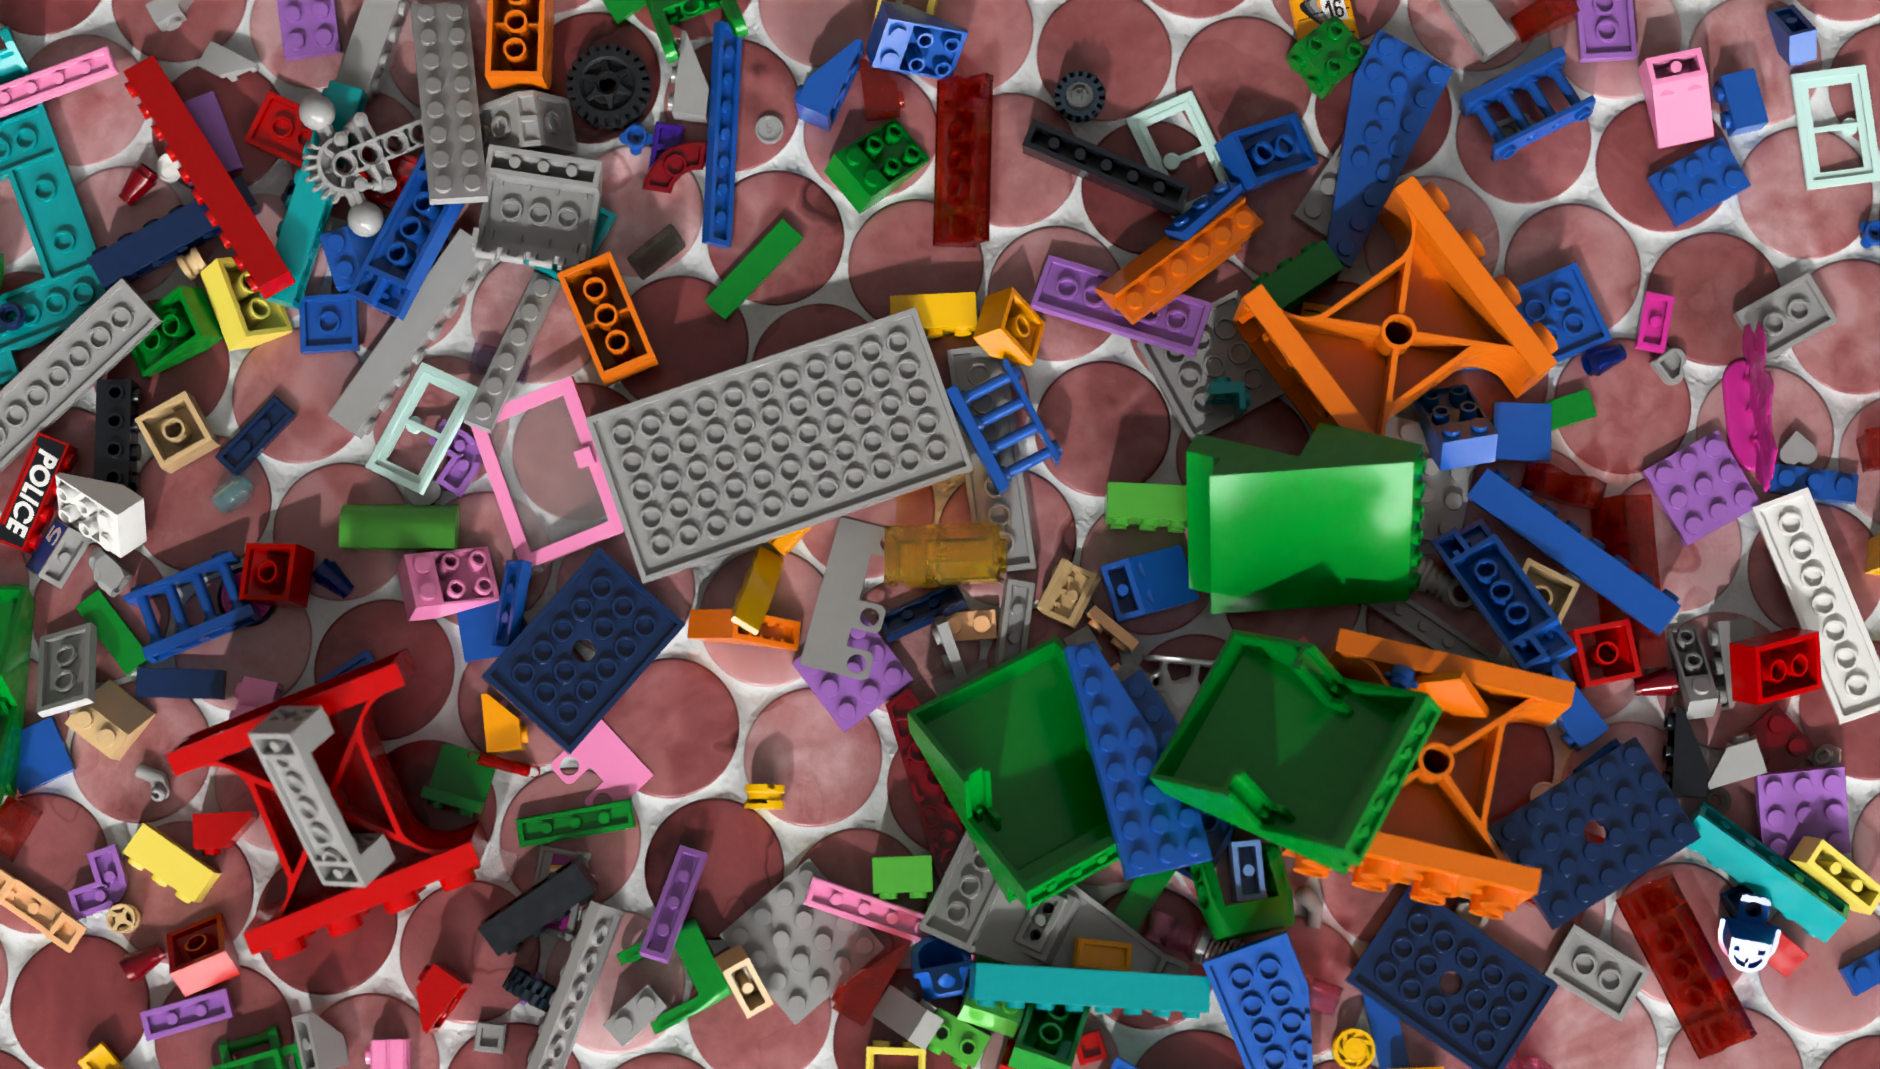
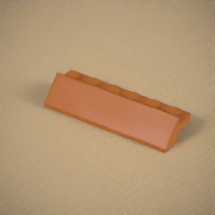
(1176, 265)

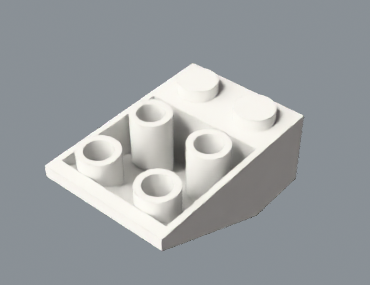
(102, 512)

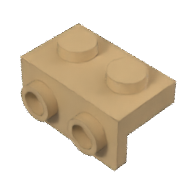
(1068, 593)

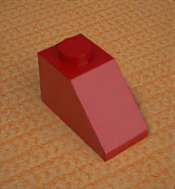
(220, 830)

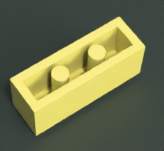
(171, 864)
(1836, 874)

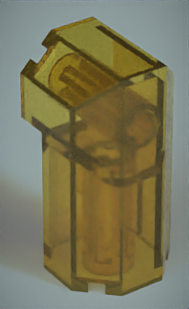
(944, 554)

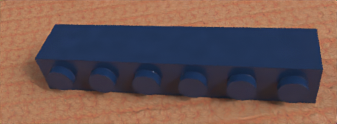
(159, 241)

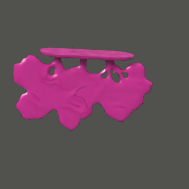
(1748, 408)

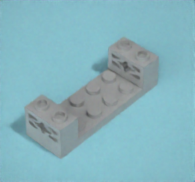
(285, 749)

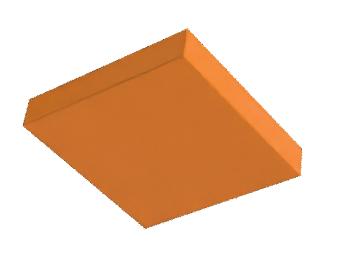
(1453, 695)

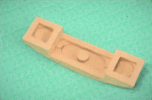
(40, 912)

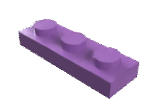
(187, 1014)

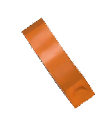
(717, 627)

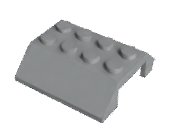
(538, 208)

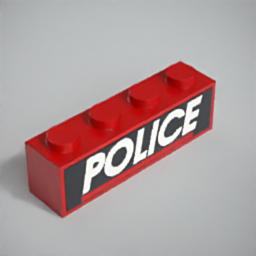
(35, 493)

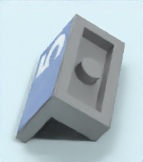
(58, 553)

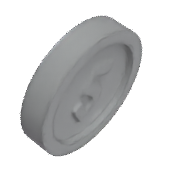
(769, 129)

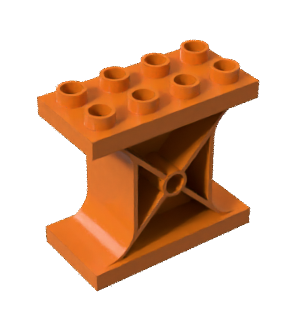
(1400, 328)
(1439, 819)

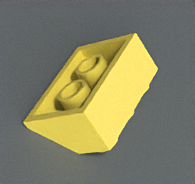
(241, 313)

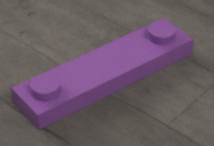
(673, 904)

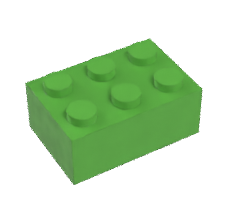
(1146, 506)

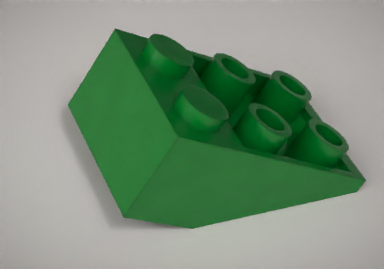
(875, 164)

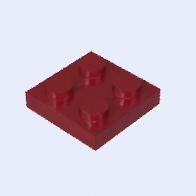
(1780, 740)

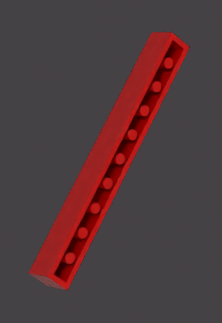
(209, 177)

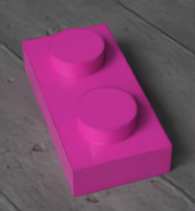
(1654, 322)

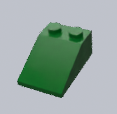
(185, 332)

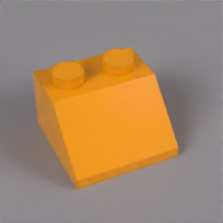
(1009, 327)

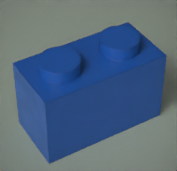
(1740, 102)

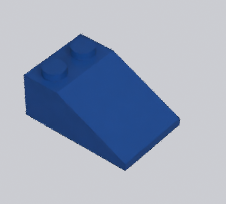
(828, 86)
(1266, 152)
(345, 254)

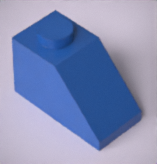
(1793, 35)

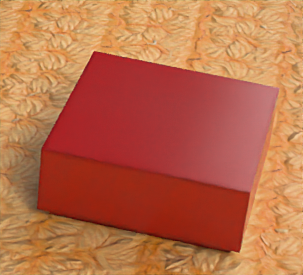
(1091, 1047)

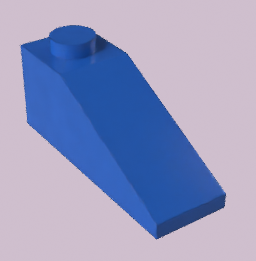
(1580, 722)

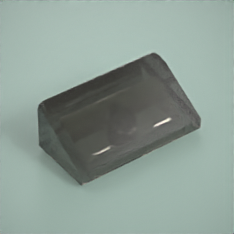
(656, 252)

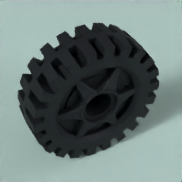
(595, 70)

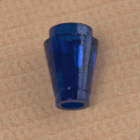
(1601, 359)
(332, 578)

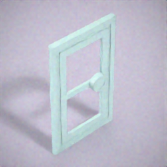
(1187, 101)
(1864, 124)
(402, 417)

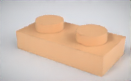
(973, 625)
(1120, 637)

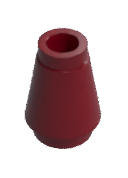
(138, 183)
(1658, 683)
(142, 961)

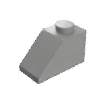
(1738, 761)
(319, 1043)

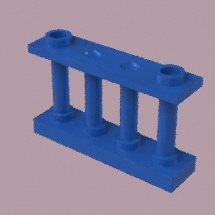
(1526, 78)
(989, 450)
(213, 625)

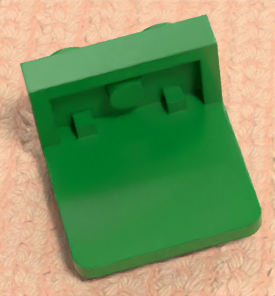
(1326, 56)
(459, 781)

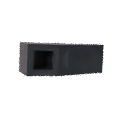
(1685, 764)

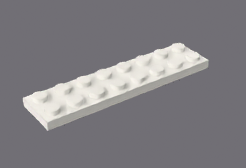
(1822, 602)

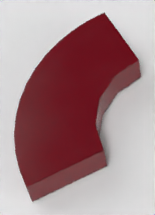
(673, 164)

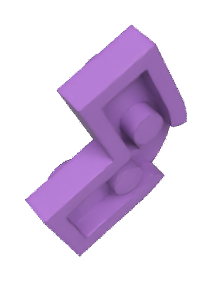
(464, 462)
(109, 883)

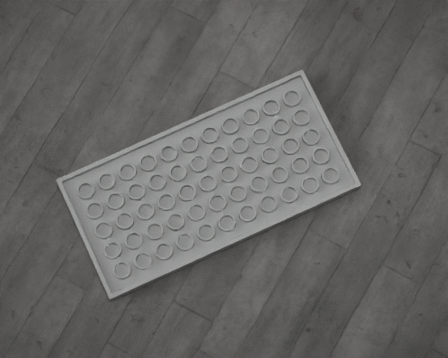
(779, 445)

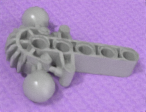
(318, 114)

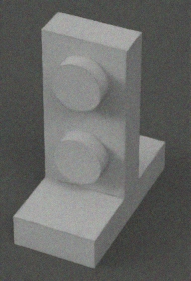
(952, 660)

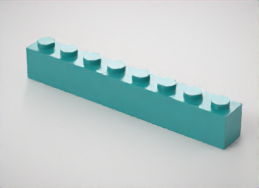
(306, 211)
(1089, 988)

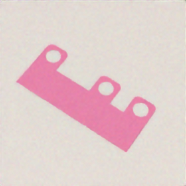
(609, 759)

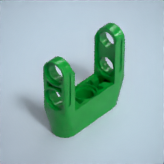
(669, 12)
(1248, 917)
(701, 967)

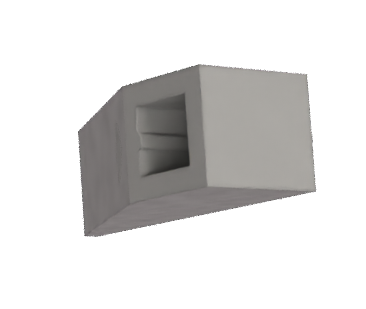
(691, 90)
(1719, 636)
(1695, 682)

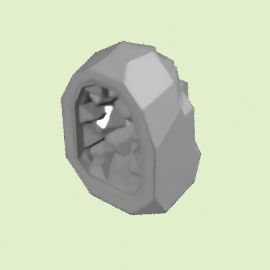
(109, 572)

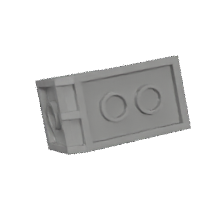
(529, 122)

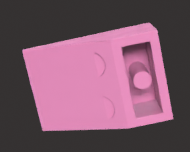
(1677, 97)
(446, 582)

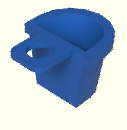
(1748, 938)
(940, 968)

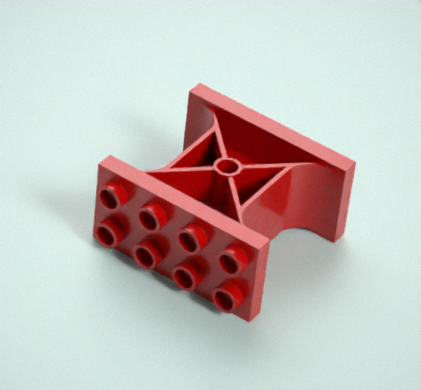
(366, 795)

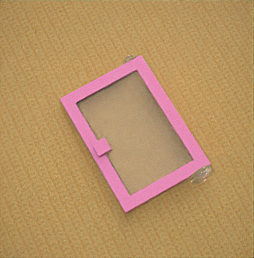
(548, 475)

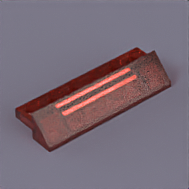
(963, 161)
(1628, 530)
(1686, 966)

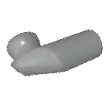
(157, 779)
(1313, 905)

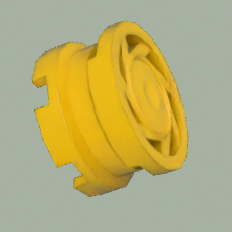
(763, 792)
(1353, 1048)

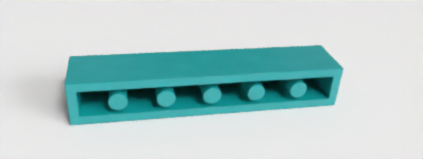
(1767, 874)

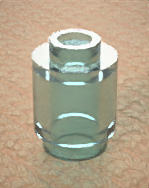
(232, 494)

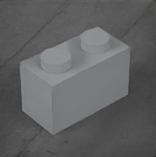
(636, 1015)
(907, 1016)

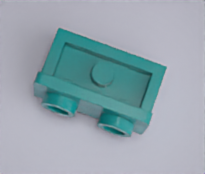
(1225, 391)

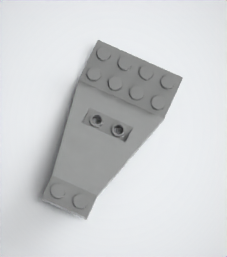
(978, 919)

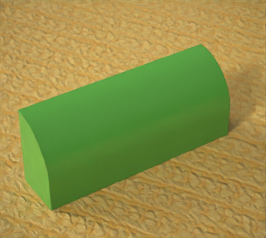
(399, 527)

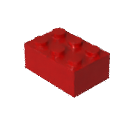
(1775, 666)

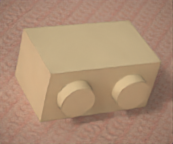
(743, 981)

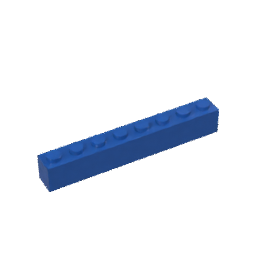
(1574, 552)

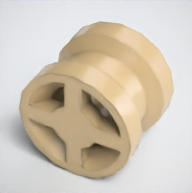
(192, 263)
(118, 915)

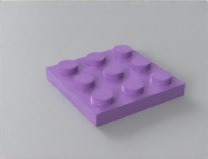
(1701, 488)
(854, 699)
(1802, 804)

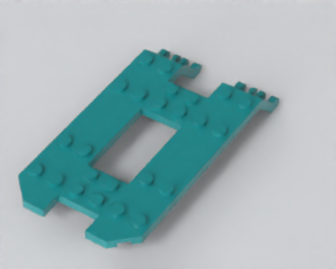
(54, 220)

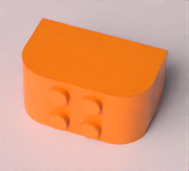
(519, 44)
(608, 319)

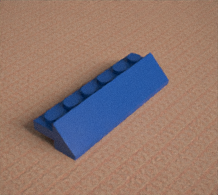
(405, 248)
(1505, 596)

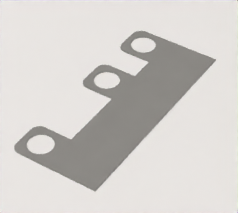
(839, 603)

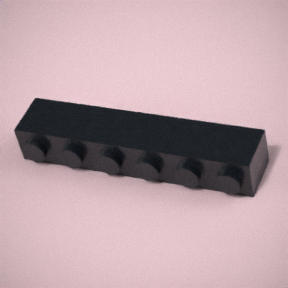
(1106, 168)

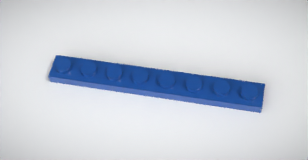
(722, 137)

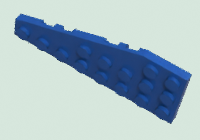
(1385, 116)
(1566, 309)
(1148, 826)
(1265, 1002)

